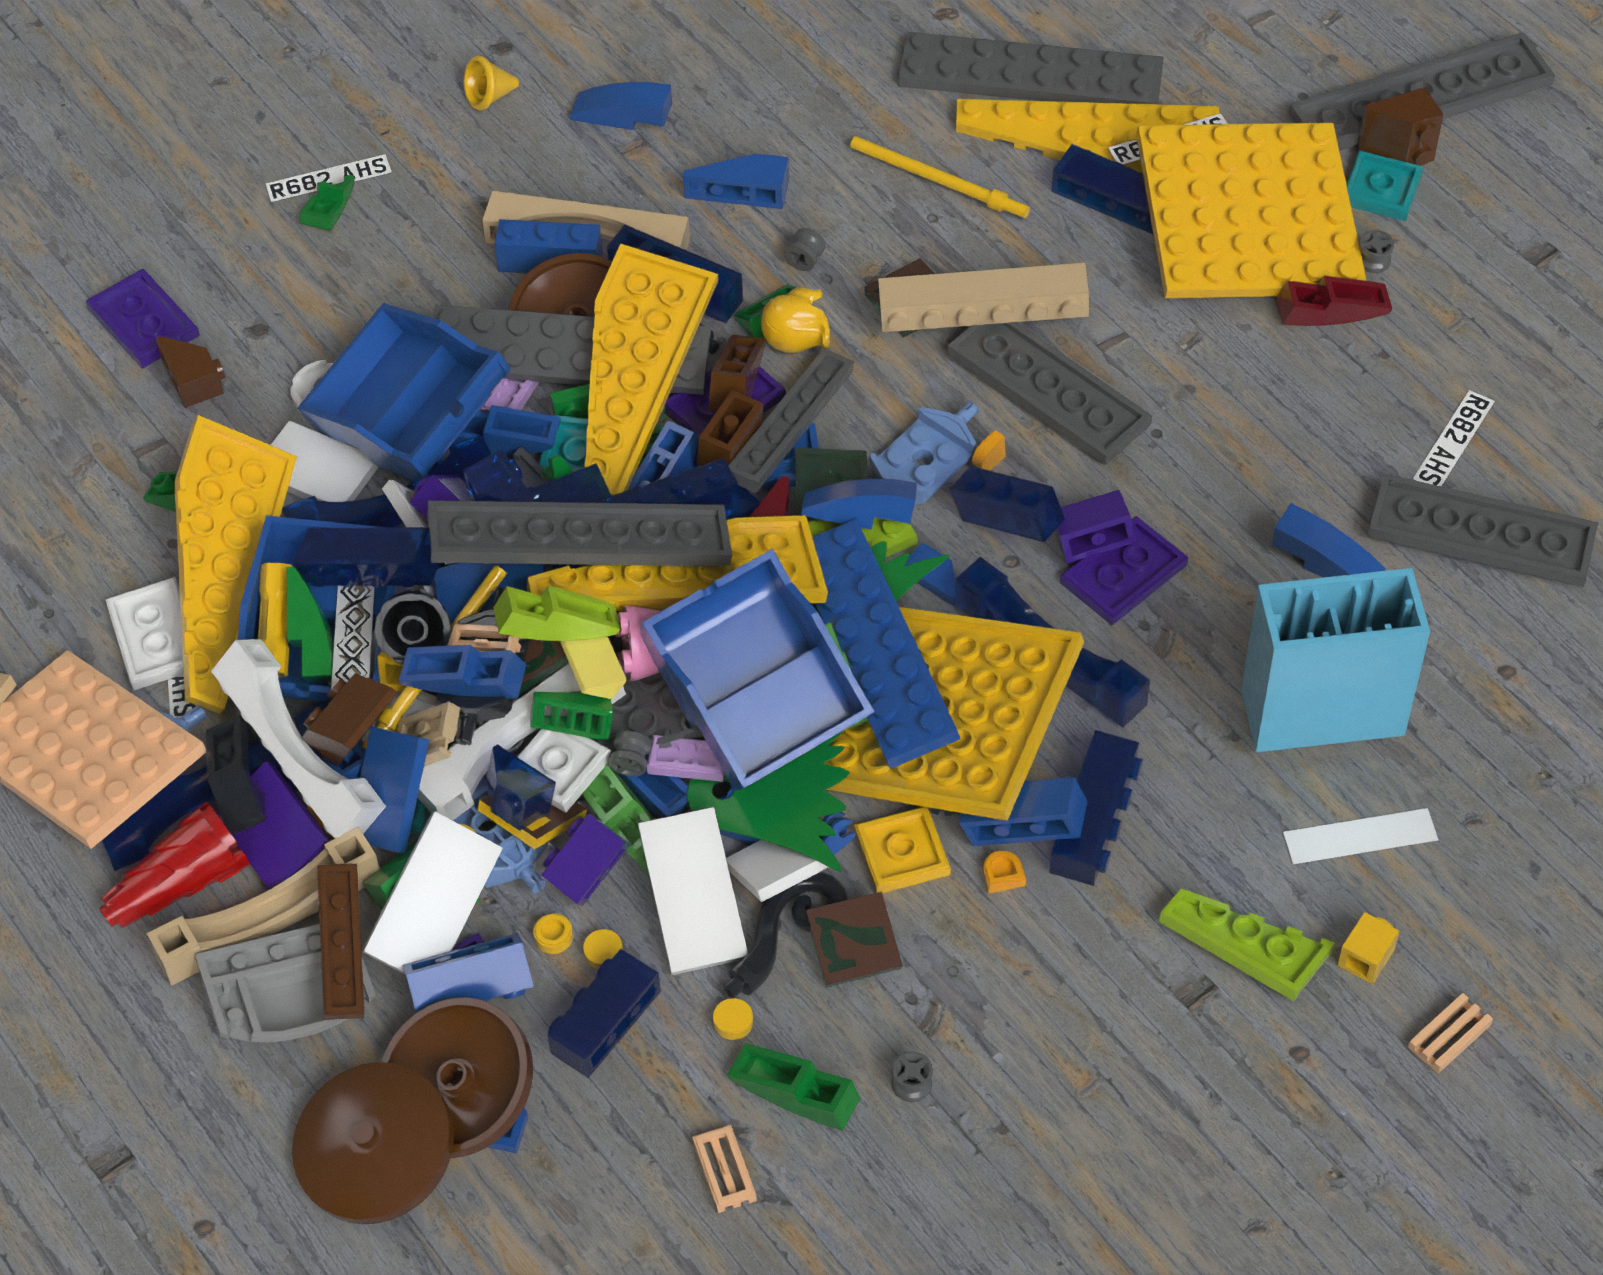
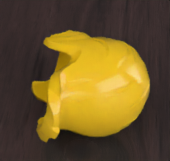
(793, 323)

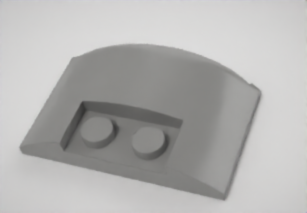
(270, 987)

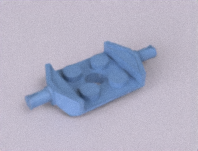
(935, 437)
(516, 857)

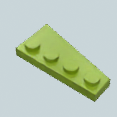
(1265, 952)

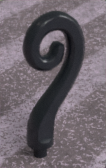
(758, 964)

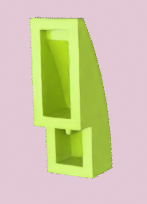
(554, 615)

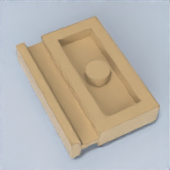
(435, 724)

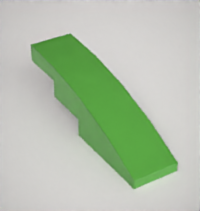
(619, 810)

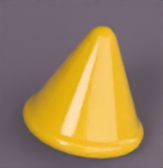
(486, 83)

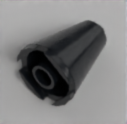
(411, 621)

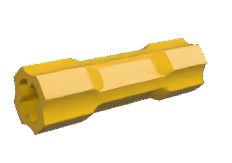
(274, 612)

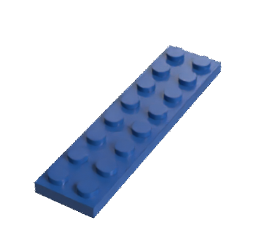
(880, 649)

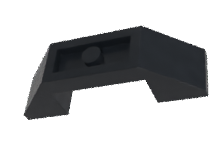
(229, 777)

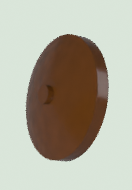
(562, 286)
(474, 1061)
(373, 1143)

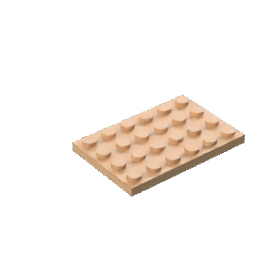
(87, 748)

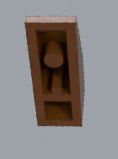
(736, 369)

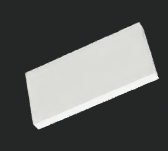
(693, 891)
(432, 894)

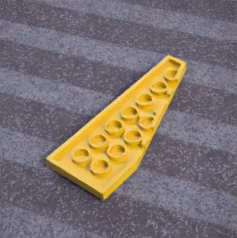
(1057, 125)
(639, 344)
(221, 505)
(665, 584)

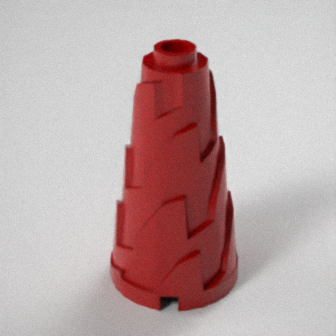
(179, 866)

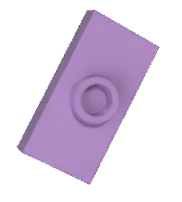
(510, 394)
(684, 759)

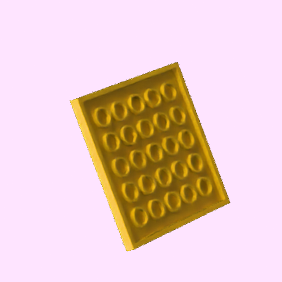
(1247, 207)
(1001, 695)

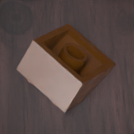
(1402, 127)
(347, 717)

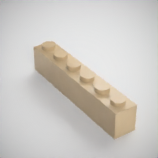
(984, 297)

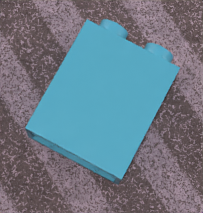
(1334, 659)

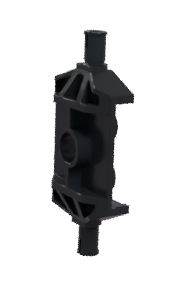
(479, 709)

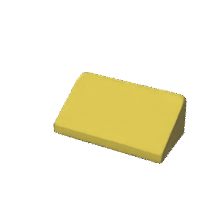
(595, 666)

